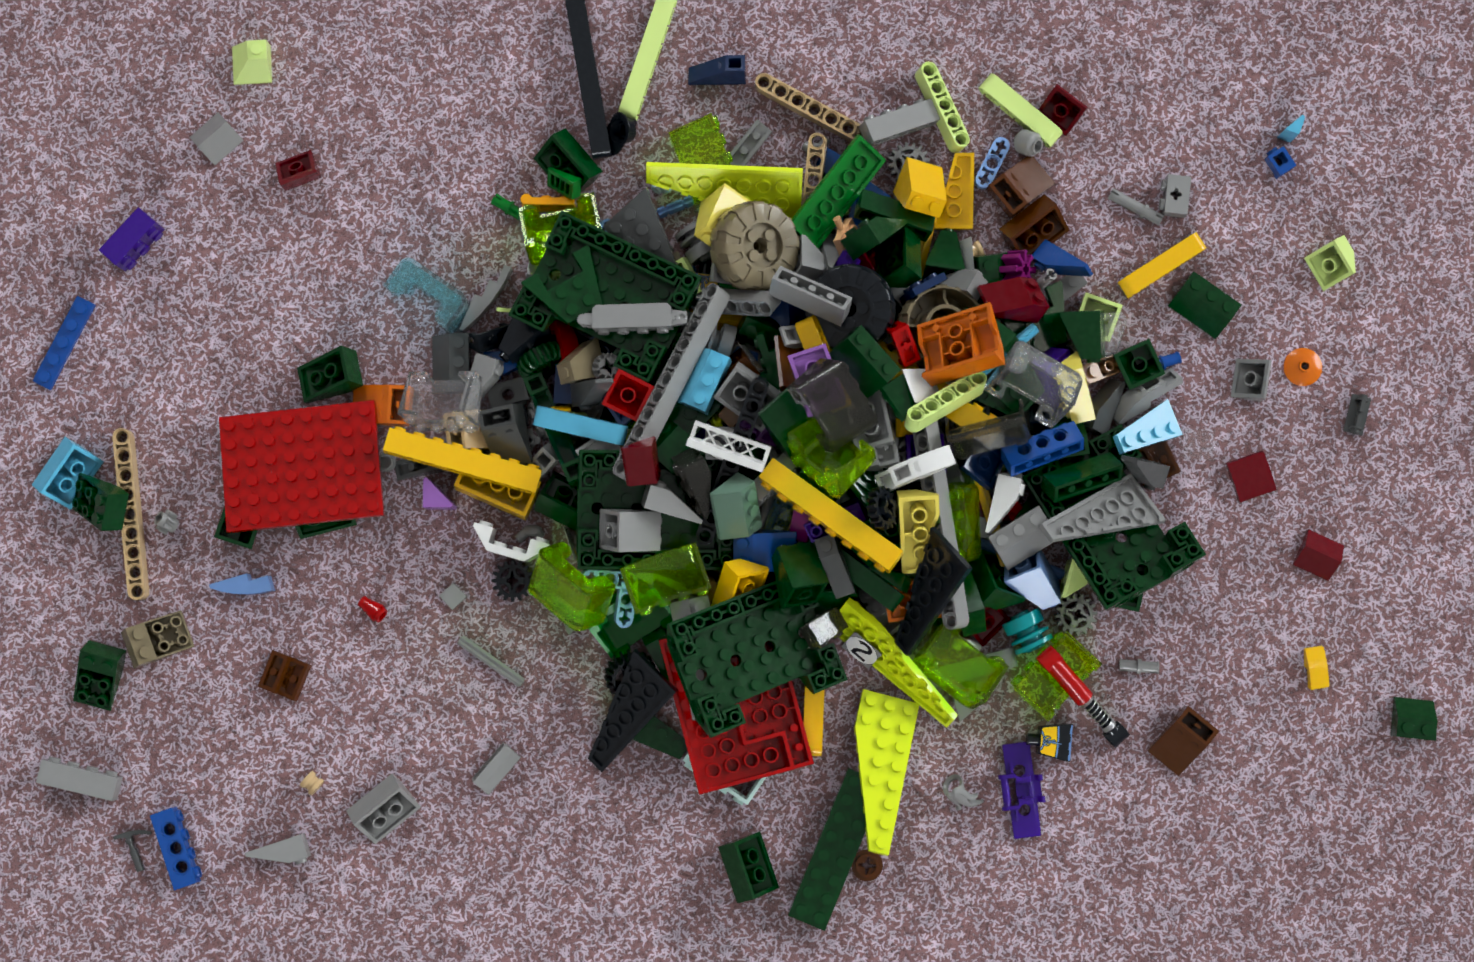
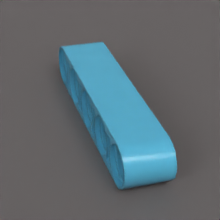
(580, 425)

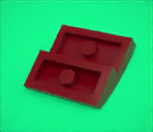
(1251, 476)

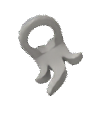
(959, 795)

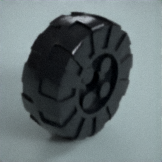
(870, 296)

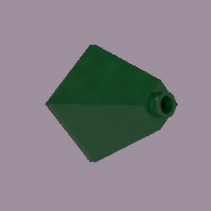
(945, 255)

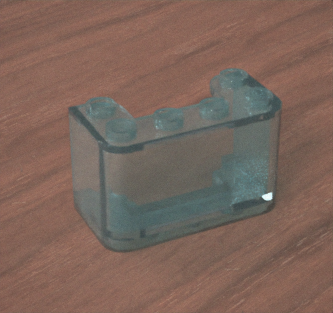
(412, 275)

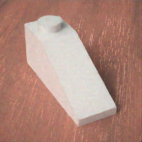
(1005, 496)

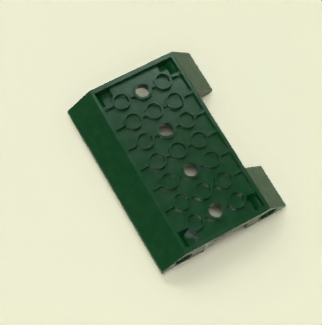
(623, 276)
(600, 485)
(1112, 564)
(741, 629)

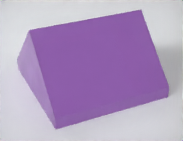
(435, 498)

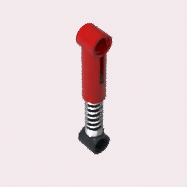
(1081, 695)

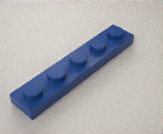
(64, 343)

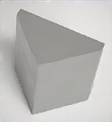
(216, 138)
(1251, 379)

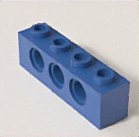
(1053, 450)
(166, 842)

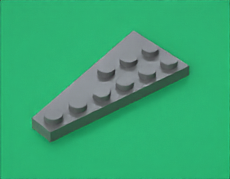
(1110, 510)

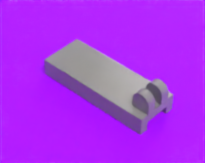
(750, 143)

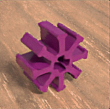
(1017, 264)

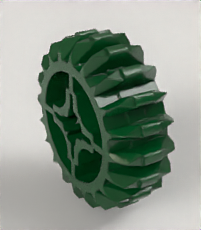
(540, 358)

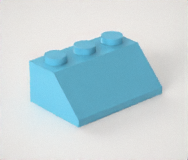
(705, 381)
(61, 471)

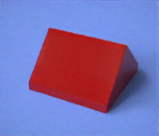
(627, 395)

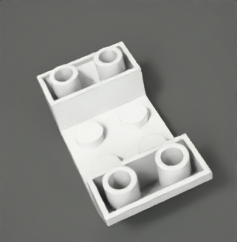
(487, 535)

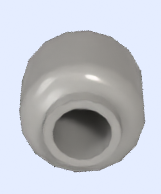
(1028, 143)

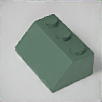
(736, 508)

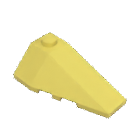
(916, 515)

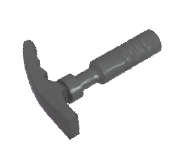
(133, 851)

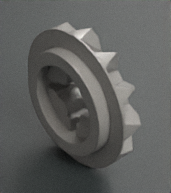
(599, 363)

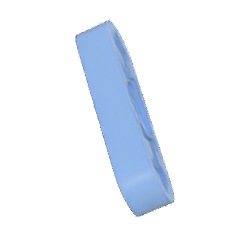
(993, 148)

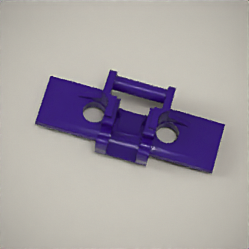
(1027, 790)

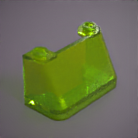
(960, 667)

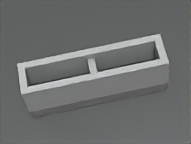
(495, 768)

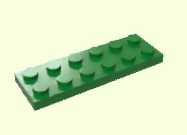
(837, 190)

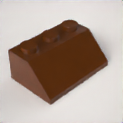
(1034, 225)
(783, 366)

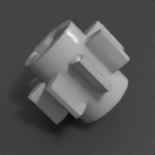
(166, 521)

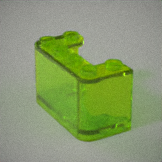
(538, 227)
(567, 591)
(1040, 689)

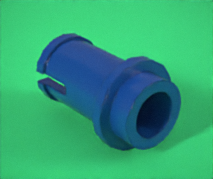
(1170, 360)

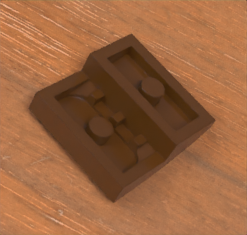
(1162, 454)
(284, 675)

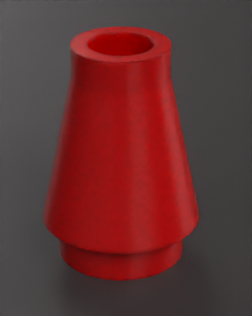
(373, 609)

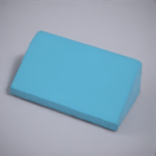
(1292, 130)

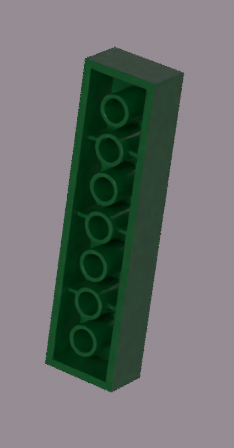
(831, 855)

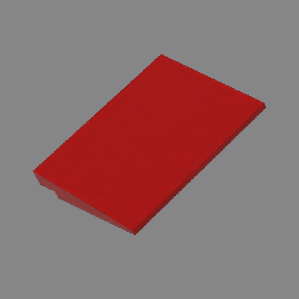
(764, 746)

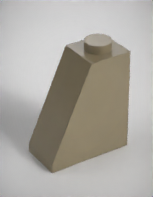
(578, 364)

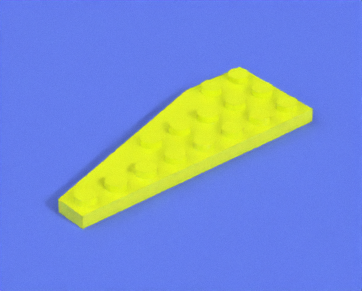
(757, 183)
(894, 663)
(883, 746)

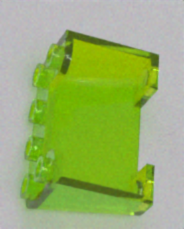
(700, 143)
(830, 470)
(966, 518)
(665, 578)

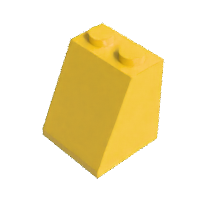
(921, 187)

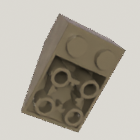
(157, 639)

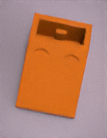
(387, 402)

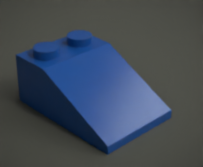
(762, 545)

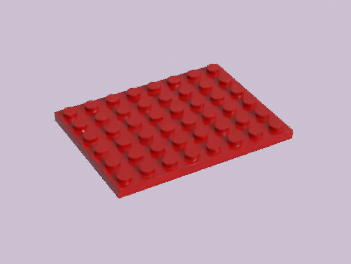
(301, 466)

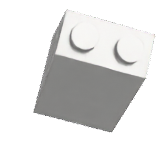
(630, 530)

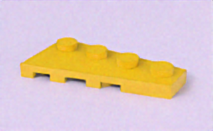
(959, 194)

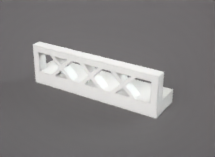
(726, 453)

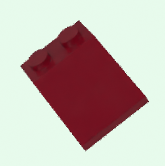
(1015, 299)

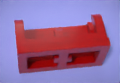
(904, 344)

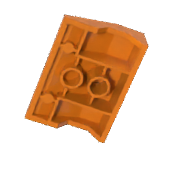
(960, 344)

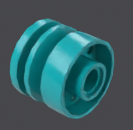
(1027, 631)

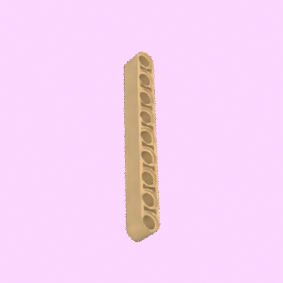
(136, 522)

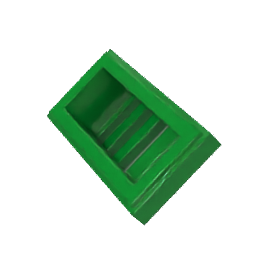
(570, 192)

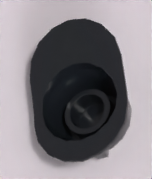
(620, 131)

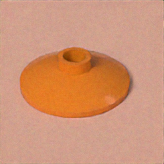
(1296, 373)

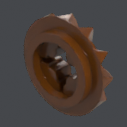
(873, 872)

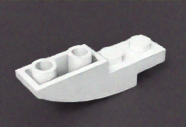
(916, 468)

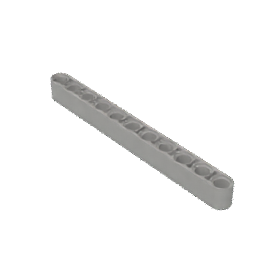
(677, 369)
(956, 611)

